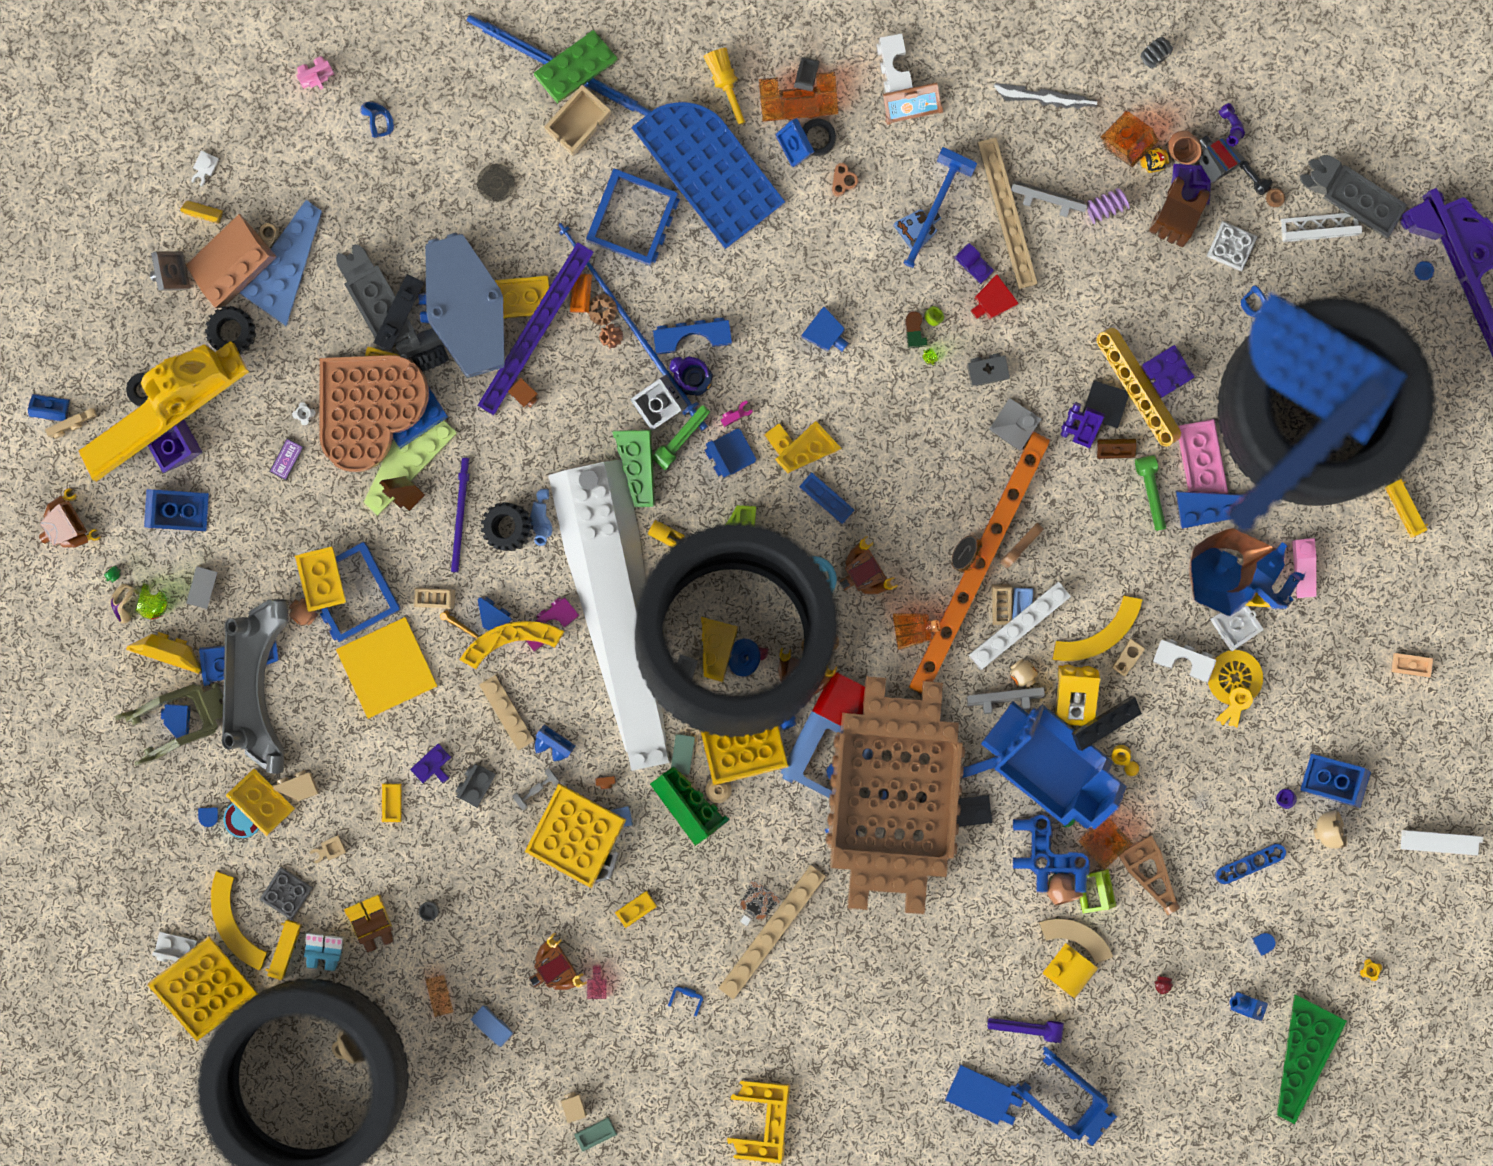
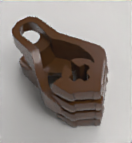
(1178, 216)

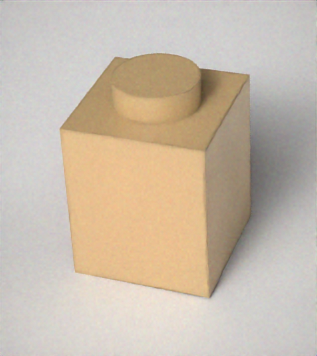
(573, 1107)

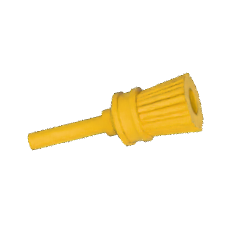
(724, 78)

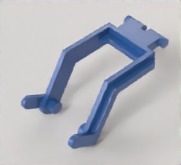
(1092, 1119)

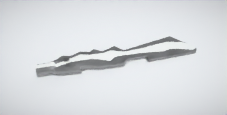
(1046, 97)

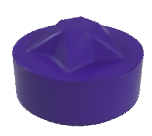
(1286, 798)

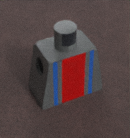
(1218, 158)

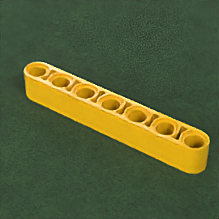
(1146, 391)

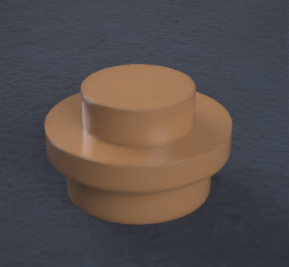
(1275, 197)

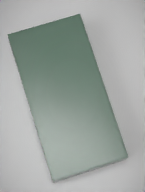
(683, 753)
(595, 1134)

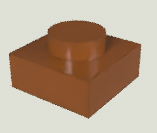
(605, 782)

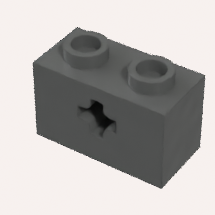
(995, 361)

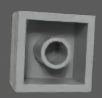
(658, 402)

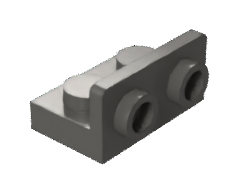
(475, 785)

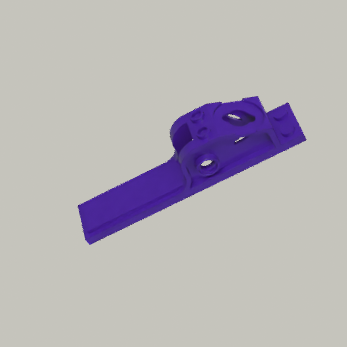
(1461, 243)

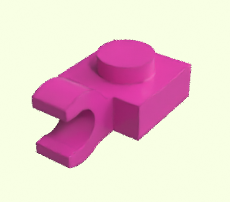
(731, 417)

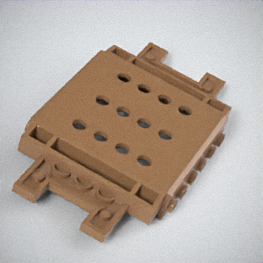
(888, 862)

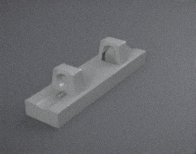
(1035, 192)
(1008, 696)

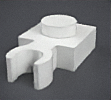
(205, 165)

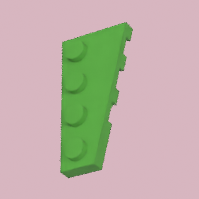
(637, 461)

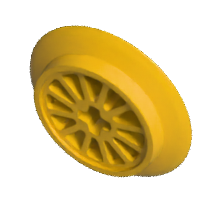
(1241, 657)

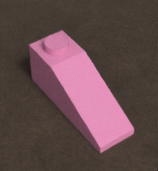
(1305, 561)

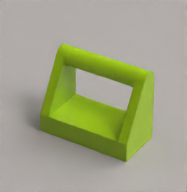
(1105, 892)

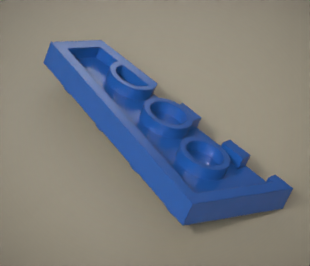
(1204, 508)
(213, 662)

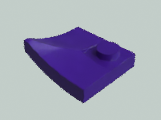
(1194, 180)

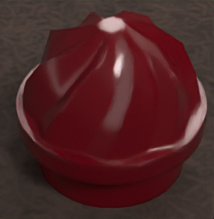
(1163, 985)

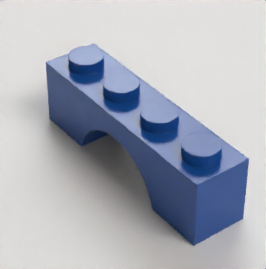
(716, 332)

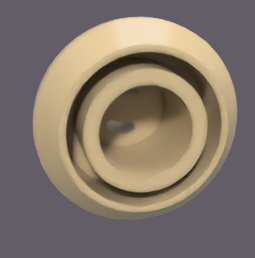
(722, 795)

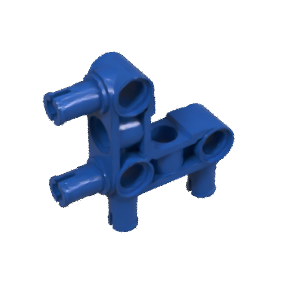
(1055, 862)

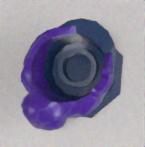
(691, 375)

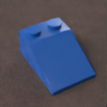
(176, 510)
(1335, 780)

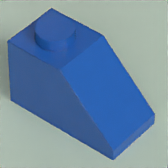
(176, 719)

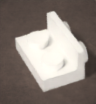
(172, 946)

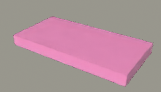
(1202, 457)

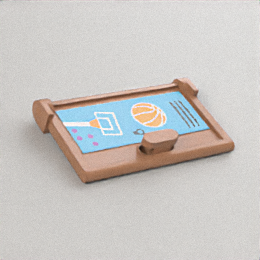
(913, 104)

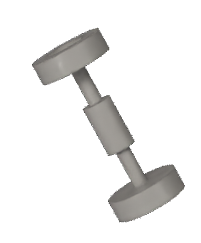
(537, 788)

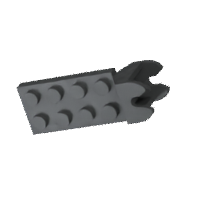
(1354, 194)
(369, 290)

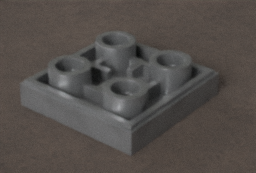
(286, 893)

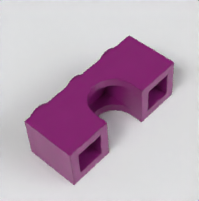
(561, 611)

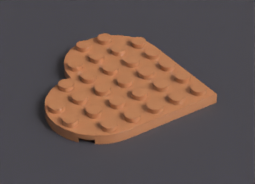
(365, 404)

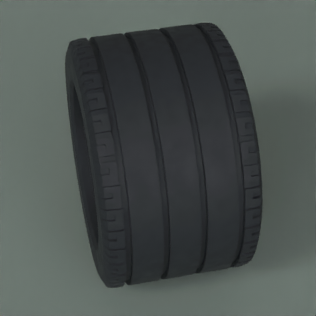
(1395, 440)

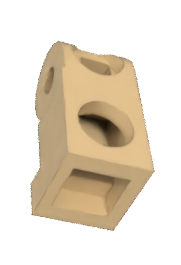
(1128, 657)

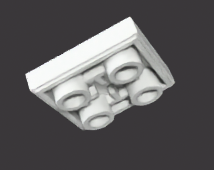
(1232, 246)

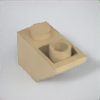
(298, 788)

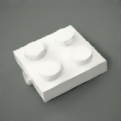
(1238, 627)

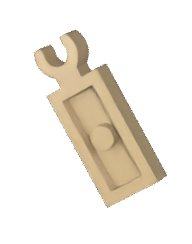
(74, 423)

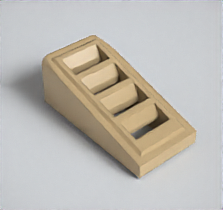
(1001, 587)
(450, 602)

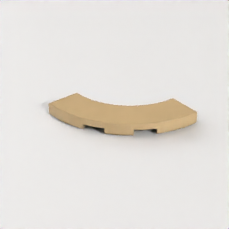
(1078, 933)

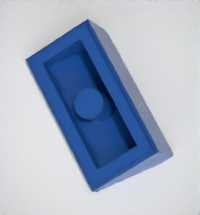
(48, 407)

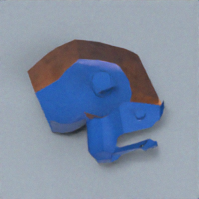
(1227, 585)

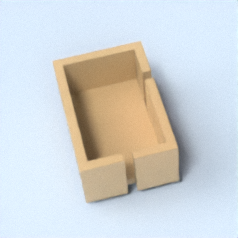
(577, 120)

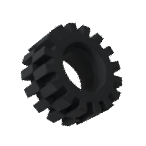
(431, 358)

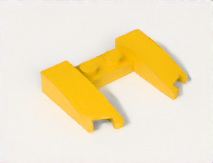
(773, 1145)

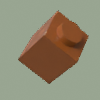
(523, 394)

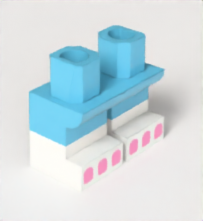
(315, 950)

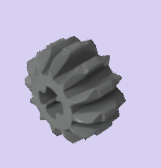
(1156, 52)

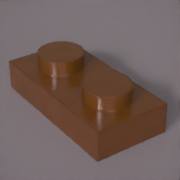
(1116, 448)

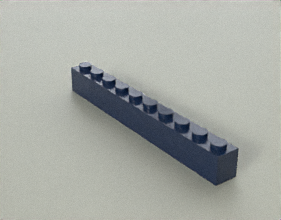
(1307, 453)

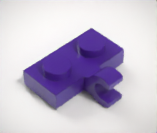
(432, 764)

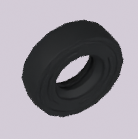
(131, 389)

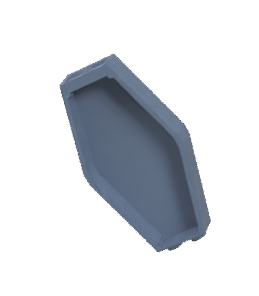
(464, 305)

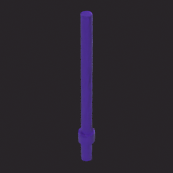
(463, 477)

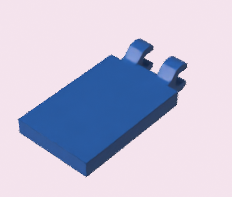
(982, 1096)

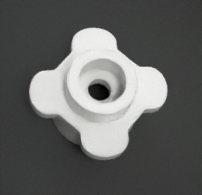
(303, 408)

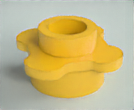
(1376, 970)

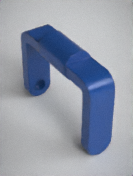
(689, 992)

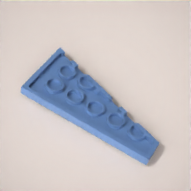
(279, 282)

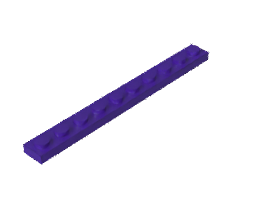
(535, 328)

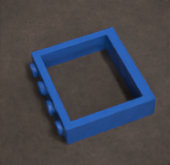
(602, 209)
(383, 585)

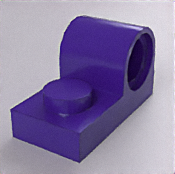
(972, 262)

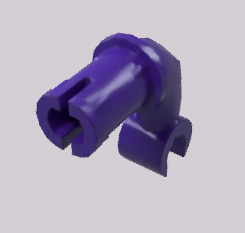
(1237, 131)

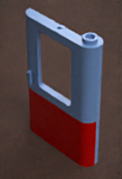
(837, 697)

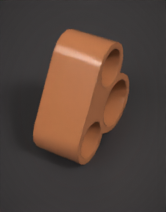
(838, 180)

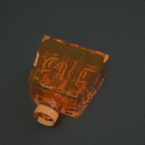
(913, 629)

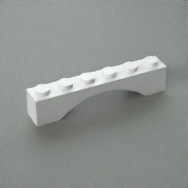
(1019, 625)

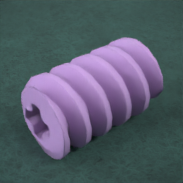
(1106, 205)

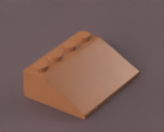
(230, 262)

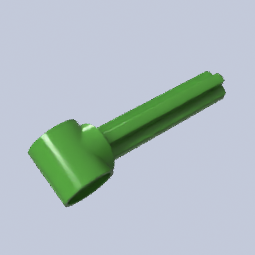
(666, 454)
(1147, 467)

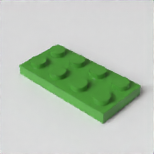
(575, 66)

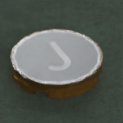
(966, 554)

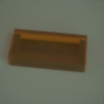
(439, 995)

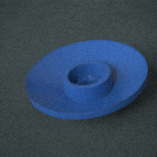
(738, 662)

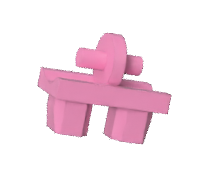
(315, 75)

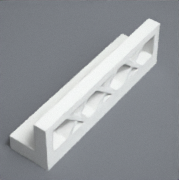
(1341, 231)
(1440, 842)

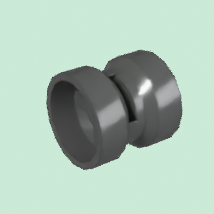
(426, 910)

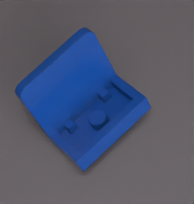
(730, 453)

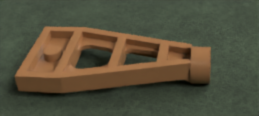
(1140, 853)

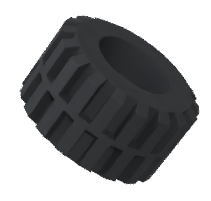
(223, 315)
(492, 522)

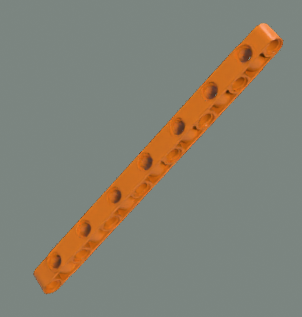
(990, 542)

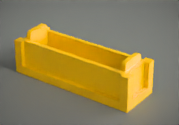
(1406, 508)
(284, 949)

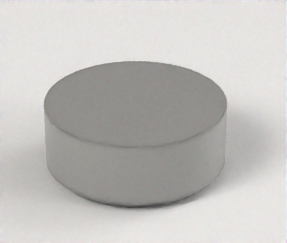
(588, 479)

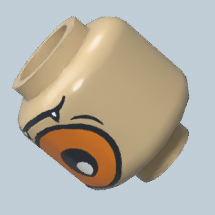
(1023, 673)

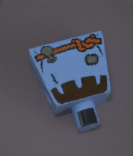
(911, 225)

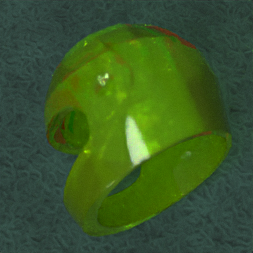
(151, 605)

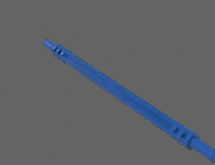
(544, 58)

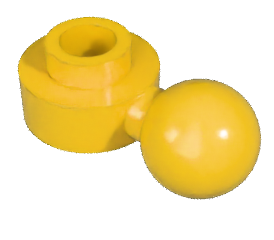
(1130, 767)

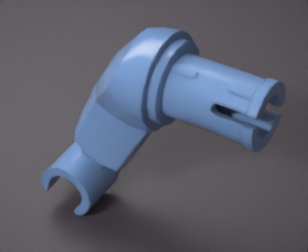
(540, 522)

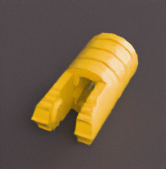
(661, 531)

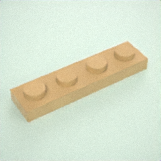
(506, 712)

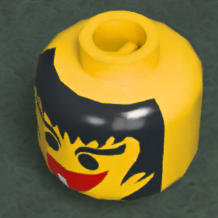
(1155, 160)

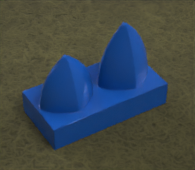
(549, 738)

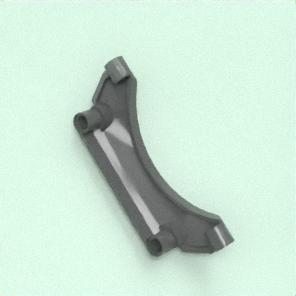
(244, 704)

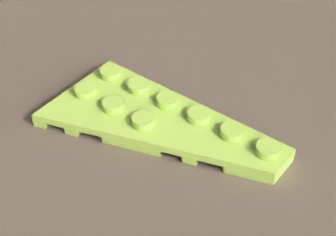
(407, 462)

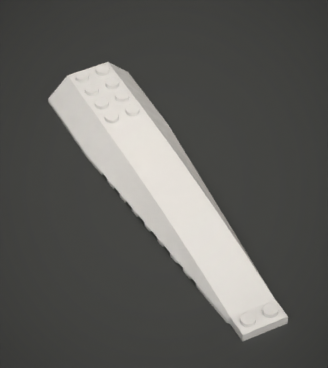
(609, 575)

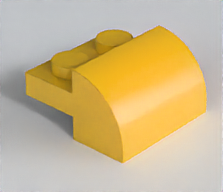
(1070, 970)

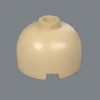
(1331, 830)

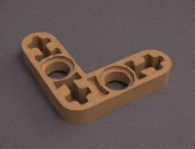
(1016, 551)

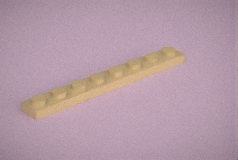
(1007, 213)
(772, 932)

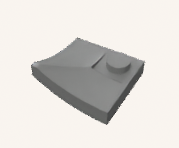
(1015, 424)

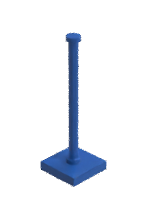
(956, 163)

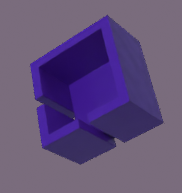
(1167, 370)

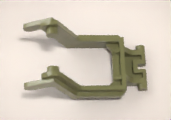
(206, 704)

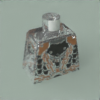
(757, 902)

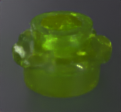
(930, 356)

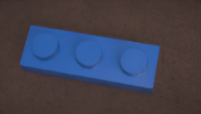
(826, 498)

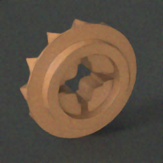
(608, 315)

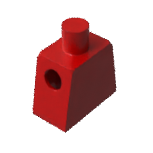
(994, 299)

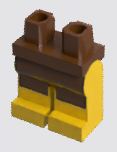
(369, 929)

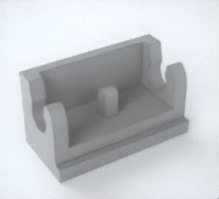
(201, 587)

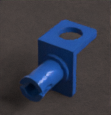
(1248, 1006)

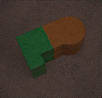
(913, 330)

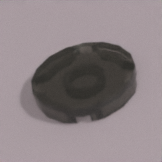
(496, 183)

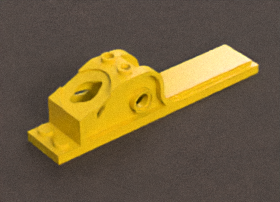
(165, 386)

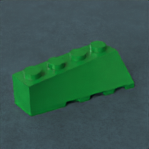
(688, 806)

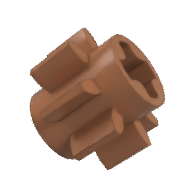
(611, 336)

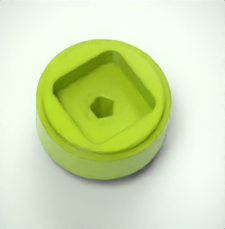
(934, 316)

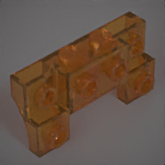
(797, 102)

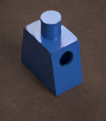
(825, 332)

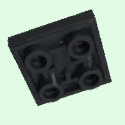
(1108, 401)

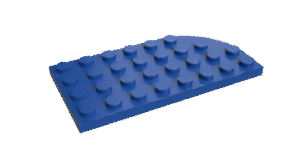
(709, 168)
(1314, 361)

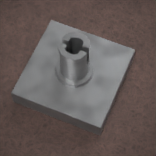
(170, 270)

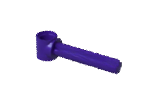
(1051, 1030)

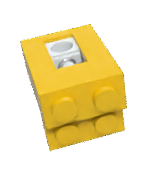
(1078, 681)

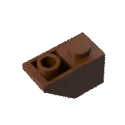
(403, 491)

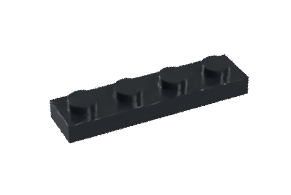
(1106, 723)

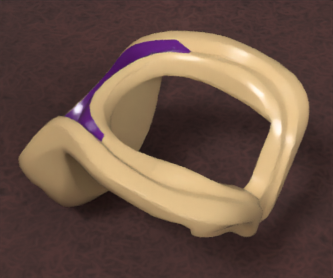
(121, 614)

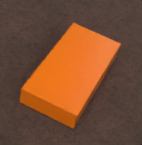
(581, 294)

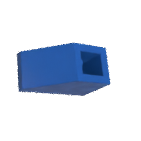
(490, 615)

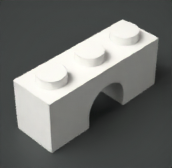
(891, 48)
(1169, 652)

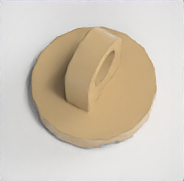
(347, 1049)

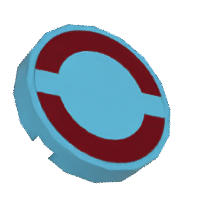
(238, 823)

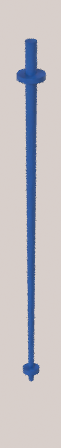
(691, 407)

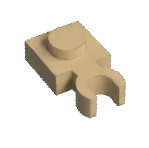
(331, 849)

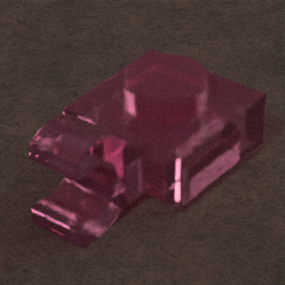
(596, 987)

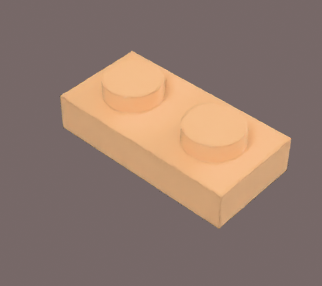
(1412, 665)

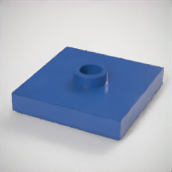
(794, 143)

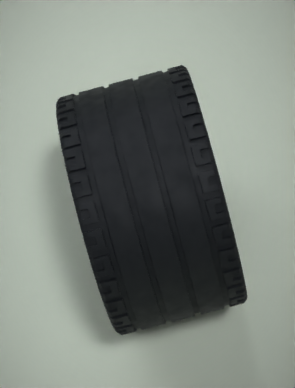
(749, 550)
(364, 1021)

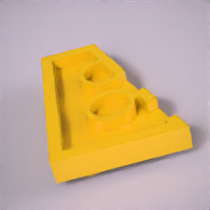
(717, 647)

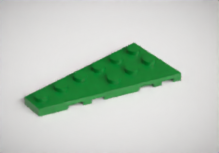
(1308, 1047)

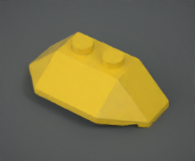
(167, 651)

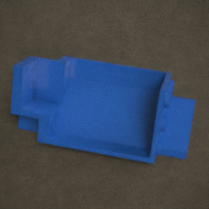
(1044, 763)

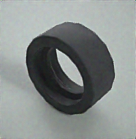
(831, 131)

